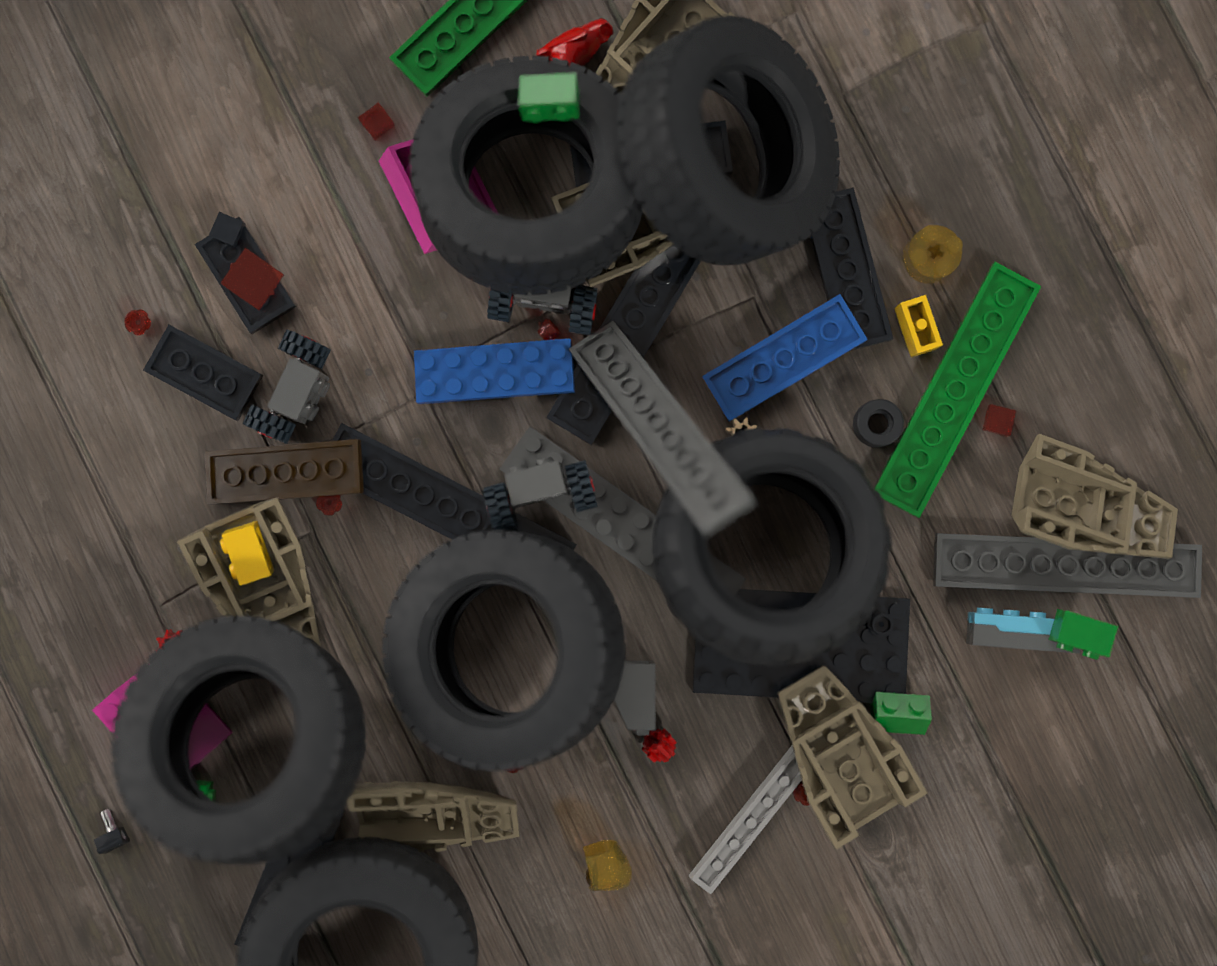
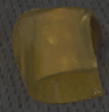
(607, 866)

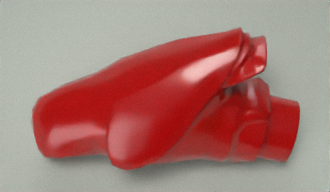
(578, 43)

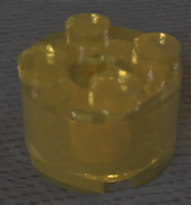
(946, 249)

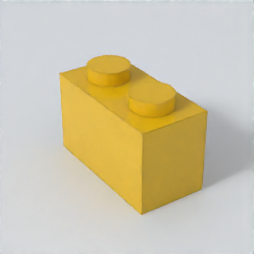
(918, 326)
(247, 553)

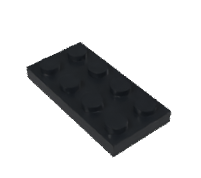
(220, 256)
(203, 372)

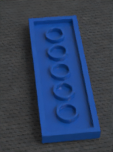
(785, 358)
(494, 371)

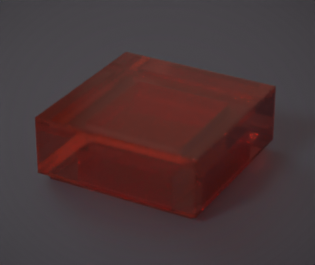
(376, 121)
(999, 420)

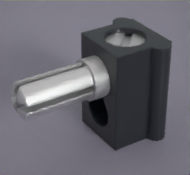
(113, 838)

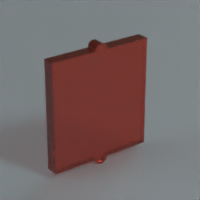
(252, 279)

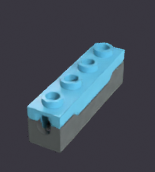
(1011, 630)

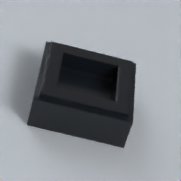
(227, 229)

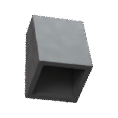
(637, 696)

